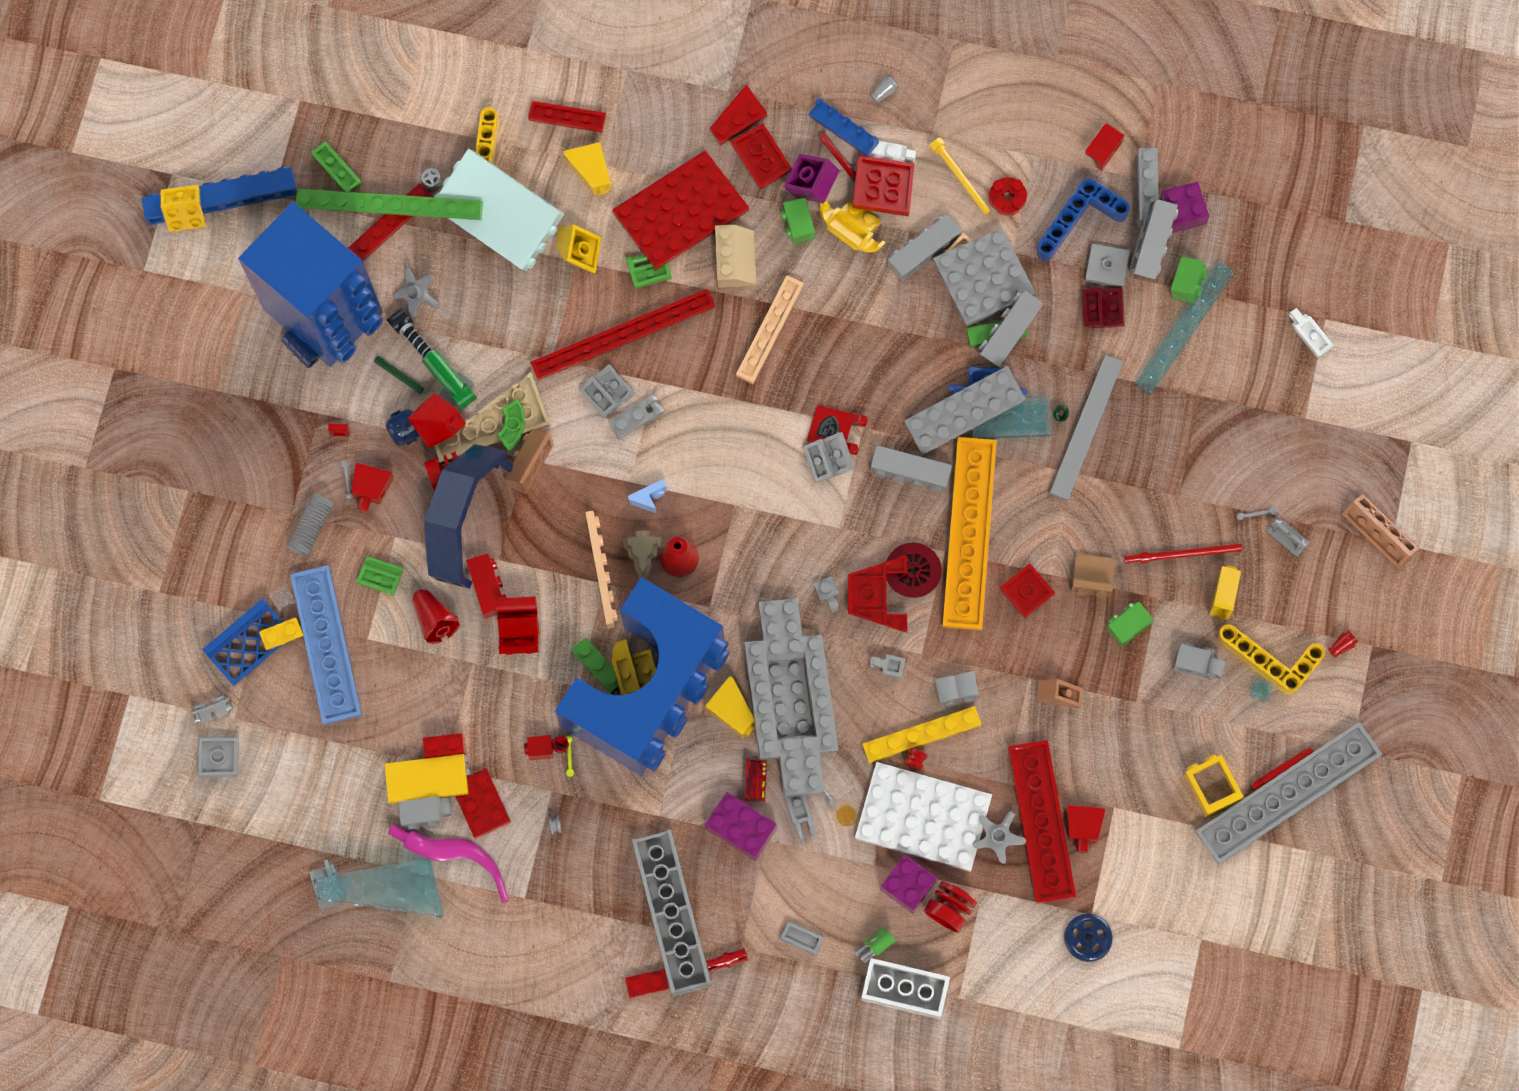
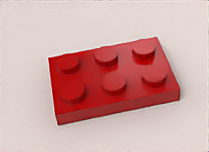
(761, 156)
(482, 805)

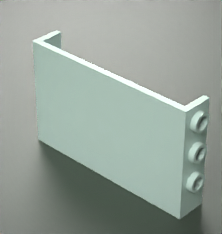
(513, 216)

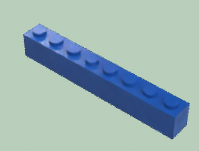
(232, 193)

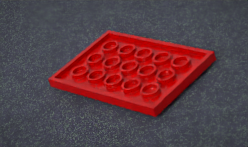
(680, 210)

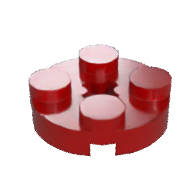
(1014, 187)

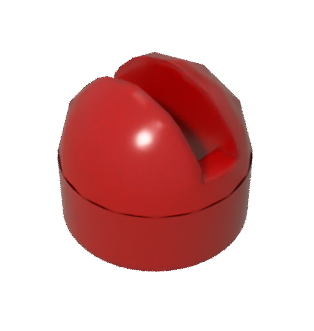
(563, 742)

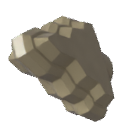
(642, 551)

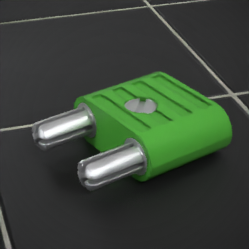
(875, 945)

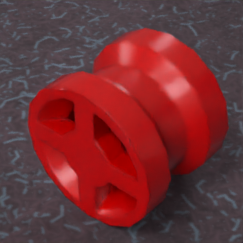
(915, 759)

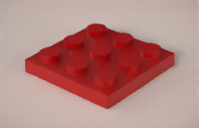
(883, 185)

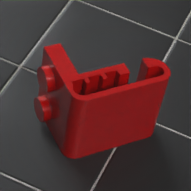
(518, 625)

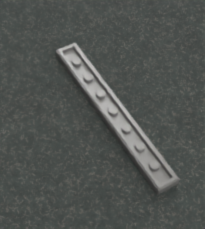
(1086, 427)

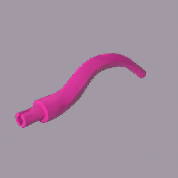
(447, 850)

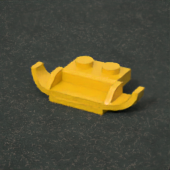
(852, 226)
(632, 670)

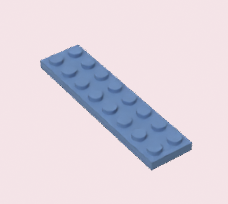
(326, 645)

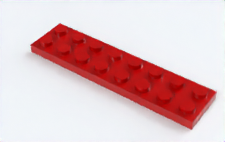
(1042, 822)

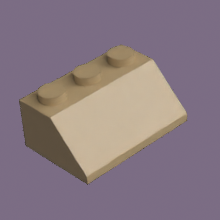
(735, 256)

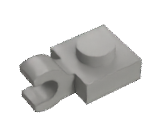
(827, 591)
(891, 666)

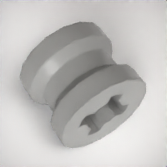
(431, 175)

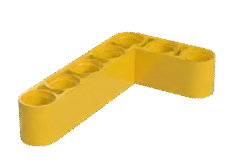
(488, 127)
(1269, 661)

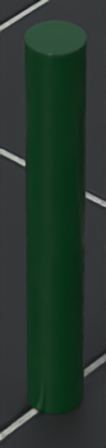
(399, 375)

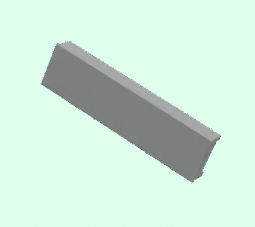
(671, 913)

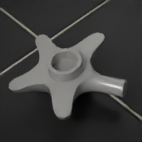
(416, 292)
(998, 836)

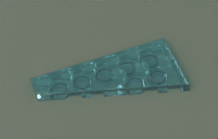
(391, 887)

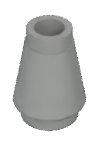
(884, 89)

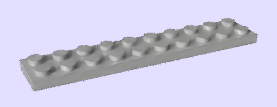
(1288, 793)

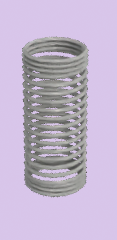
(297, 544)

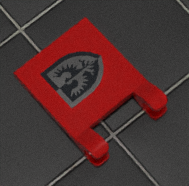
(832, 421)

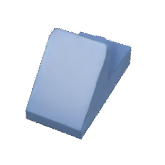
(643, 497)

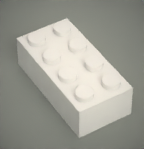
(905, 988)

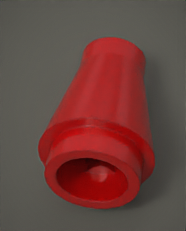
(1344, 643)

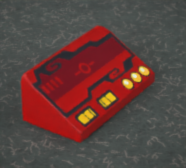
(755, 780)

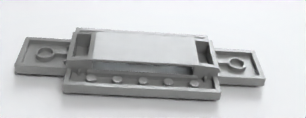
(782, 700)

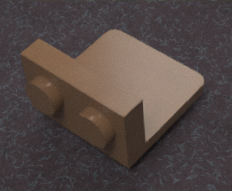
(1093, 576)

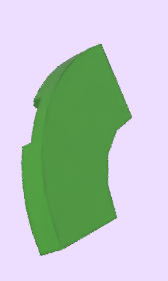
(513, 426)

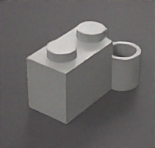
(1198, 662)
(424, 812)

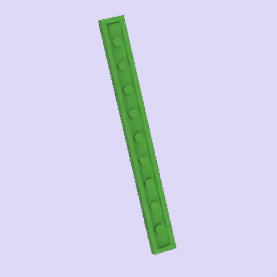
(389, 204)

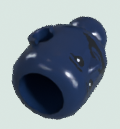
(400, 428)

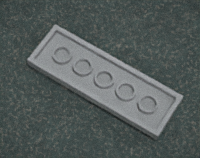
(965, 410)

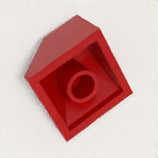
(436, 420)

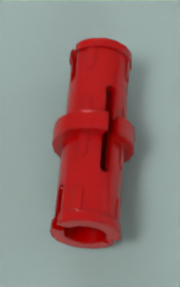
(727, 960)

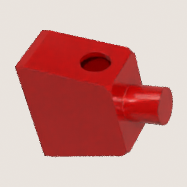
(370, 485)
(1084, 825)

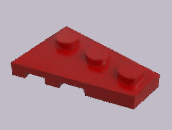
(738, 116)

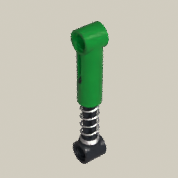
(433, 360)

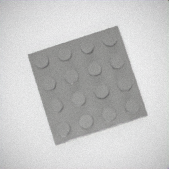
(983, 276)

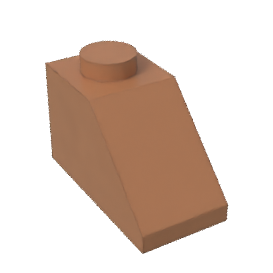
(1059, 693)

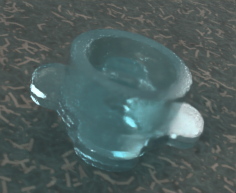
(1255, 693)

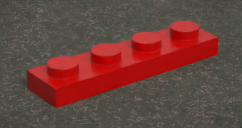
(567, 116)

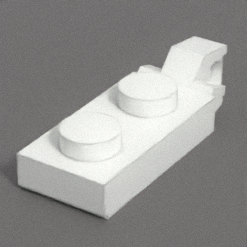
(893, 152)
(1310, 333)

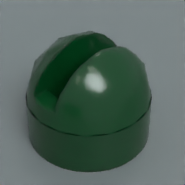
(1065, 414)

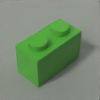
(798, 220)
(1188, 280)
(1129, 624)

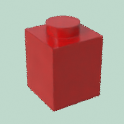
(539, 747)

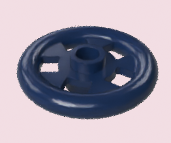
(1098, 924)

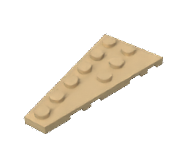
(489, 421)

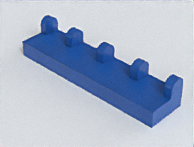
(843, 127)

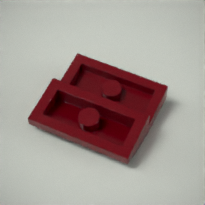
(1103, 308)

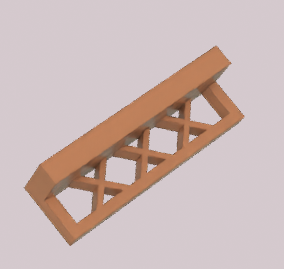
(1379, 532)

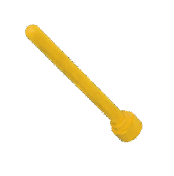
(938, 147)

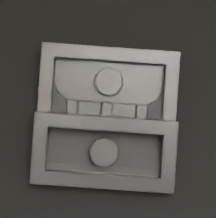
(607, 391)
(829, 457)

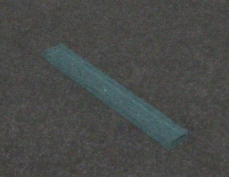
(1184, 328)

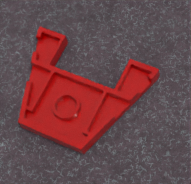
(869, 594)

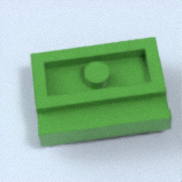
(380, 576)

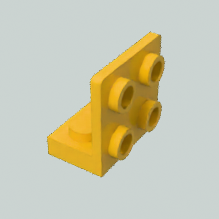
(182, 208)

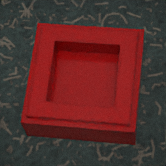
(339, 430)

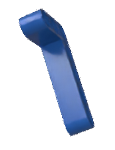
(1075, 214)

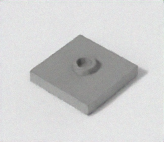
(1107, 265)
(218, 757)

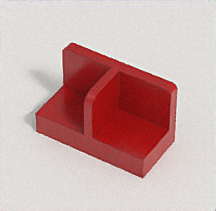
(1105, 145)

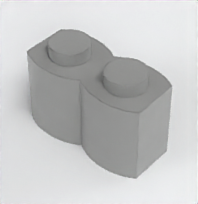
(956, 689)

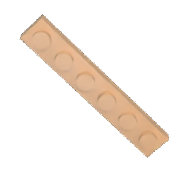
(769, 329)
(600, 561)

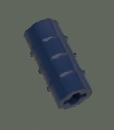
(300, 349)

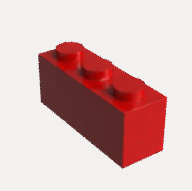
(485, 583)

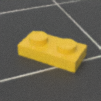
(281, 634)

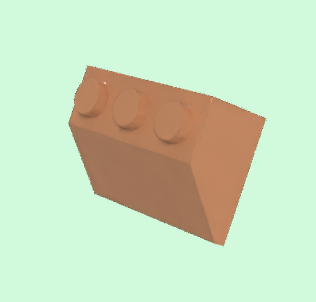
(529, 460)

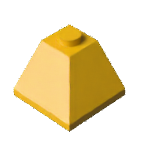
(579, 247)

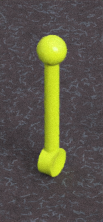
(570, 772)

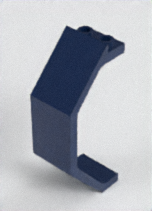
(449, 510)

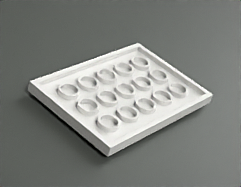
(923, 816)

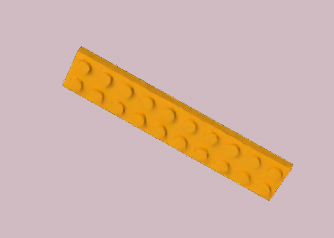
(969, 534)

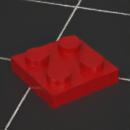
(1027, 590)

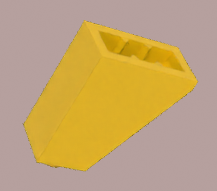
(590, 167)
(1225, 592)
(731, 709)

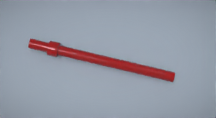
(1145, 557)

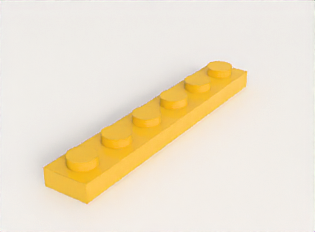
(921, 734)

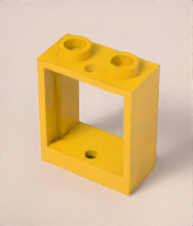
(1222, 804)

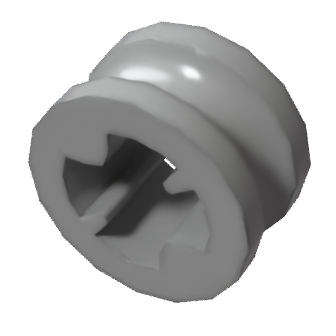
(555, 824)

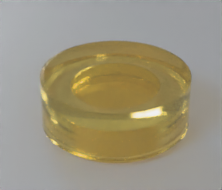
(846, 815)

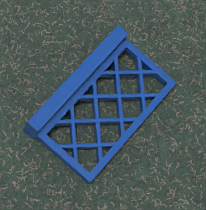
(233, 632)

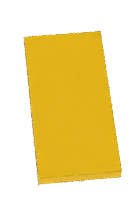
(426, 778)

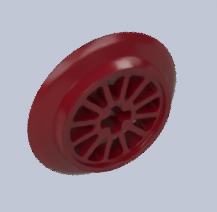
(932, 560)

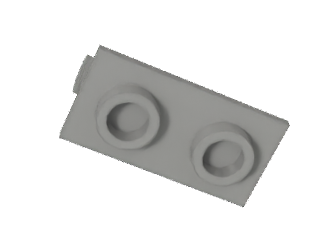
(1288, 536)
(203, 710)

